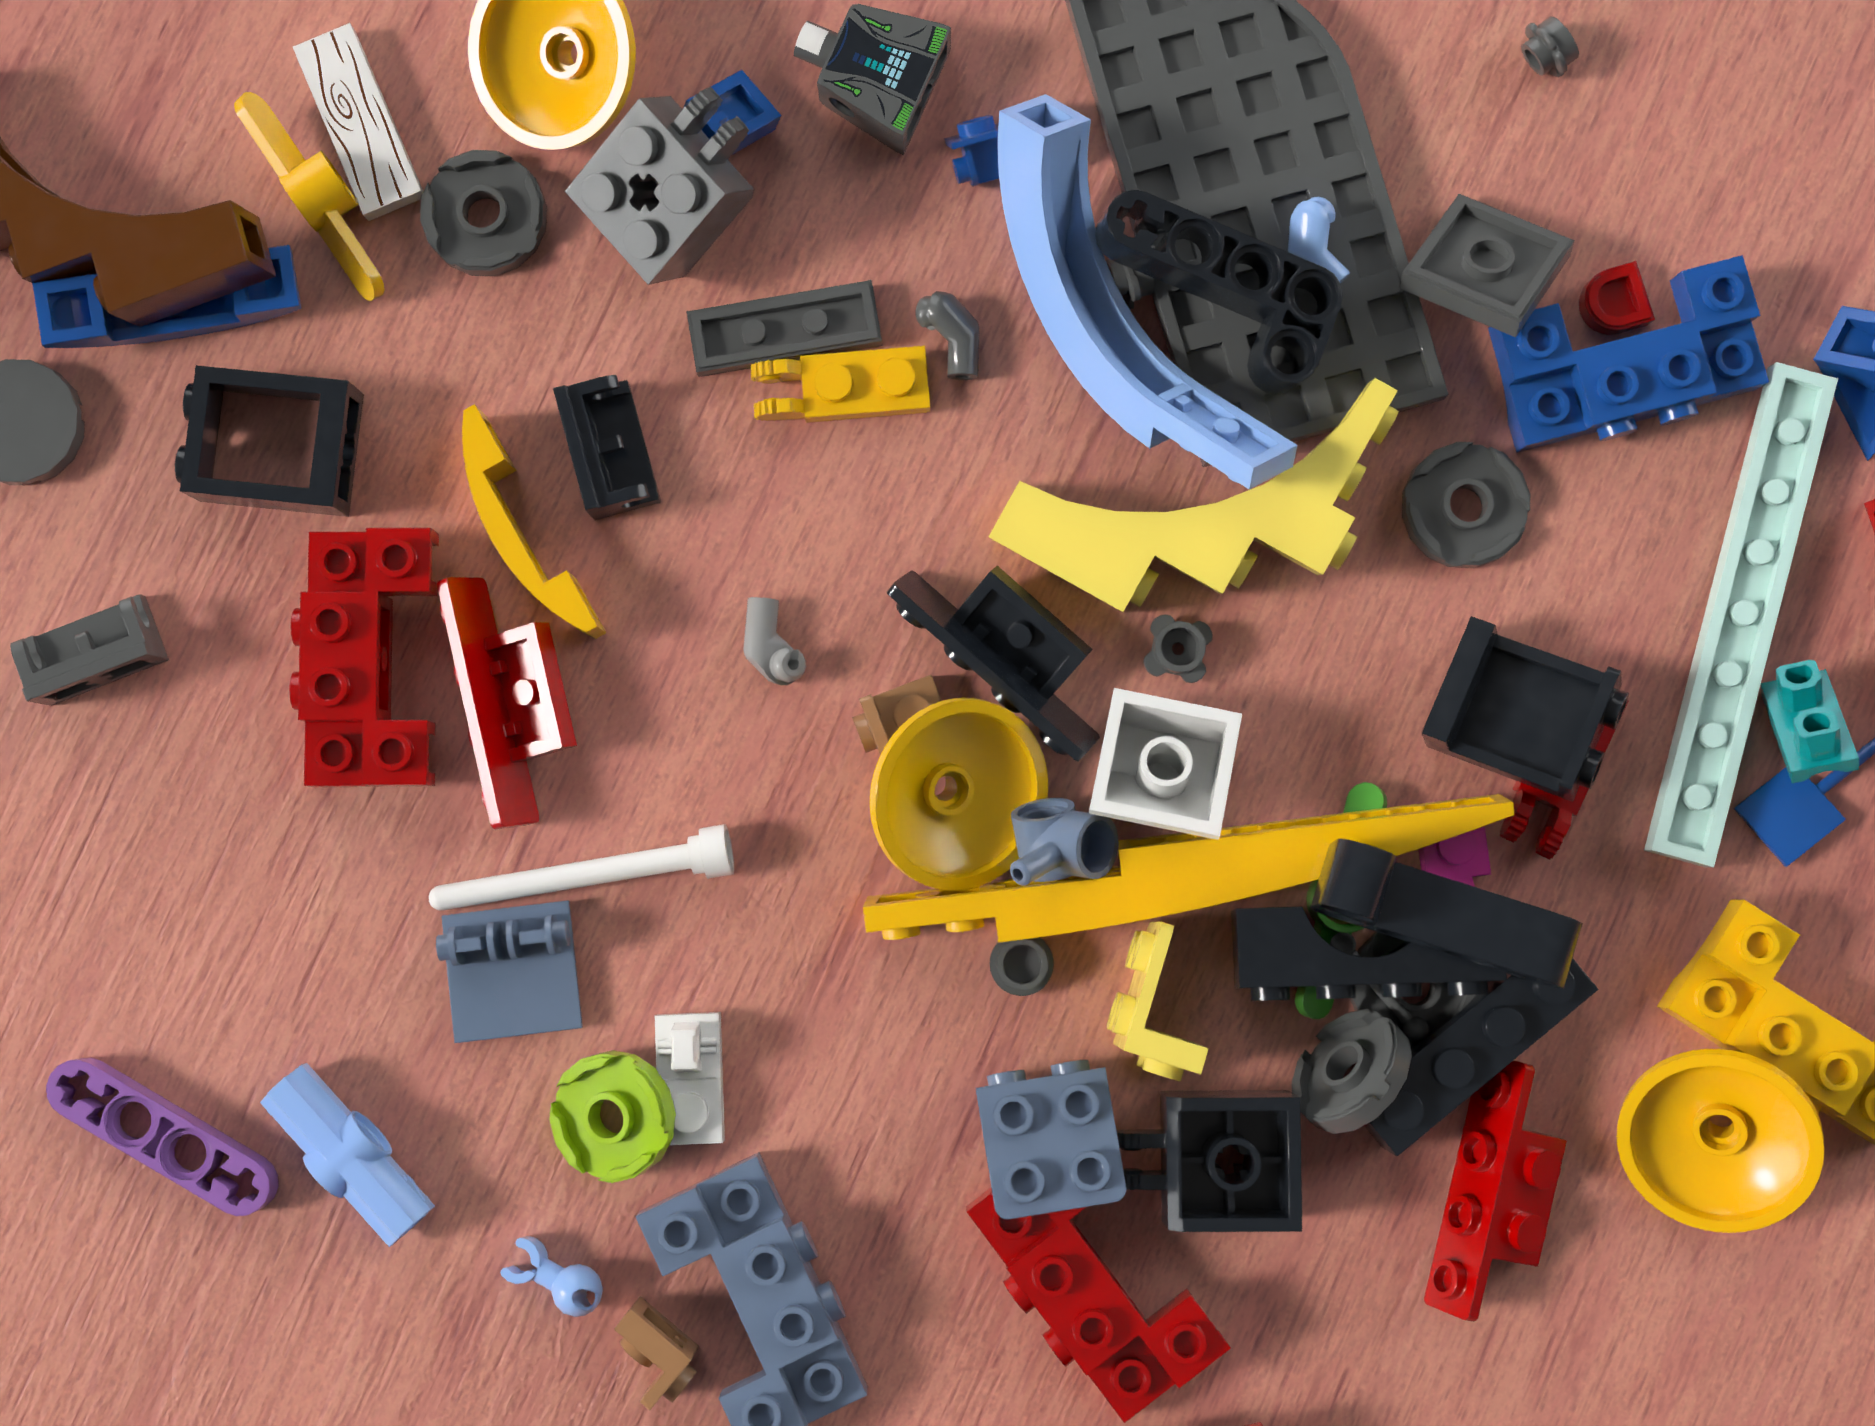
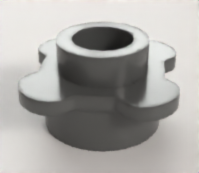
(1131, 282)
(1194, 640)

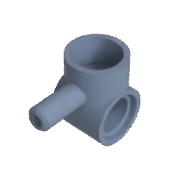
(1061, 842)

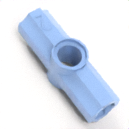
(347, 1154)

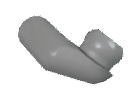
(765, 648)

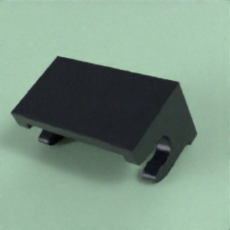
(607, 446)

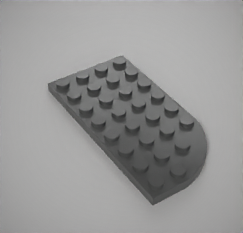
(1241, 122)

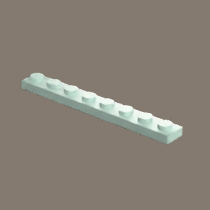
(1741, 615)

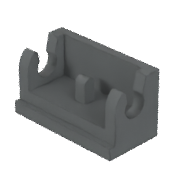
(89, 652)

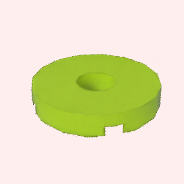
(645, 1110)

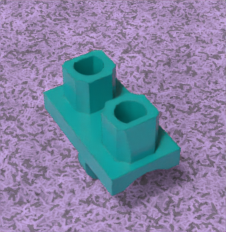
(1808, 721)

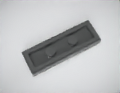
(784, 327)

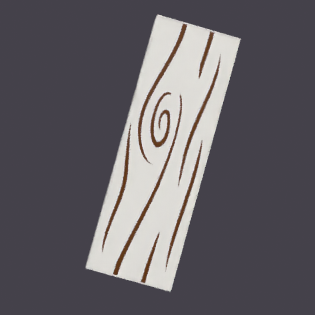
(358, 122)

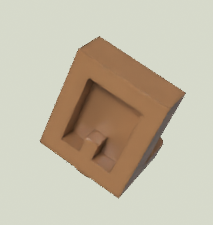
(891, 709)
(654, 1339)

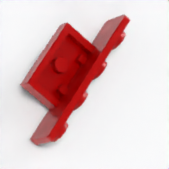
(508, 695)
(1496, 1194)

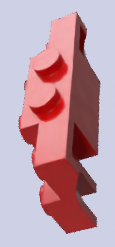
(348, 658)
(1092, 1313)

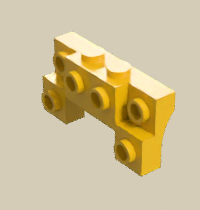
(1738, 1005)

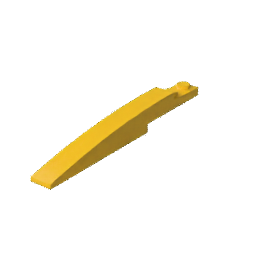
(1179, 872)

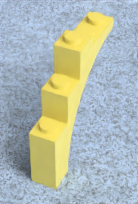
(1210, 543)

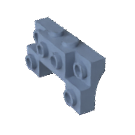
(773, 1288)

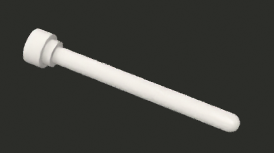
(703, 853)

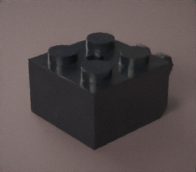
(1195, 1192)

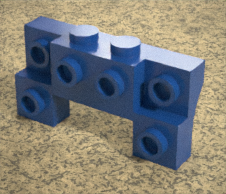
(1658, 373)

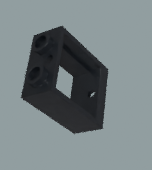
(333, 448)

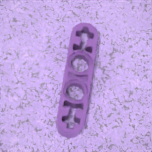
(158, 1145)

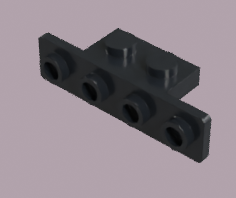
(1011, 646)

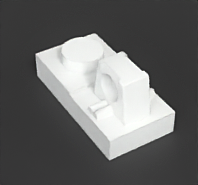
(693, 1070)

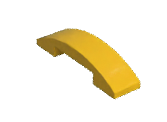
(486, 464)

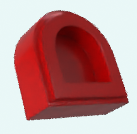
(1616, 301)

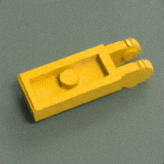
(847, 385)

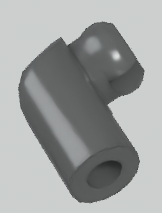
(958, 327)

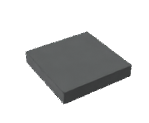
(1486, 265)

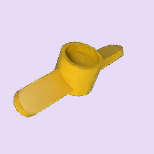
(315, 191)

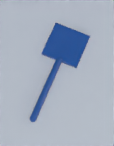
(1797, 814)

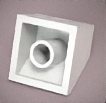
(1166, 763)

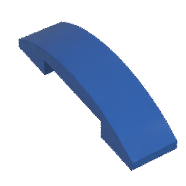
(75, 318)

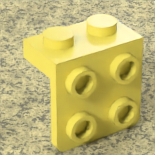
(1157, 1051)

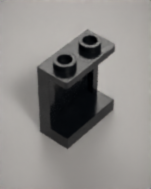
(1524, 712)

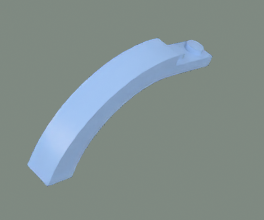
(1085, 314)

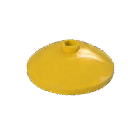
(527, 71)
(968, 828)
(1716, 1174)

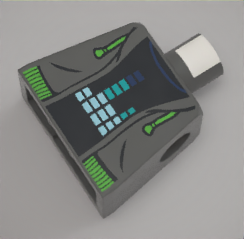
(877, 69)

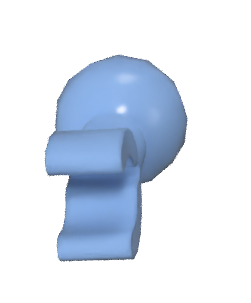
(566, 1284)

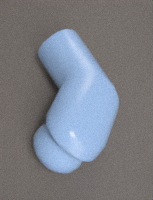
(1310, 235)

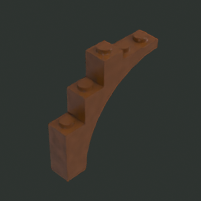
(141, 262)

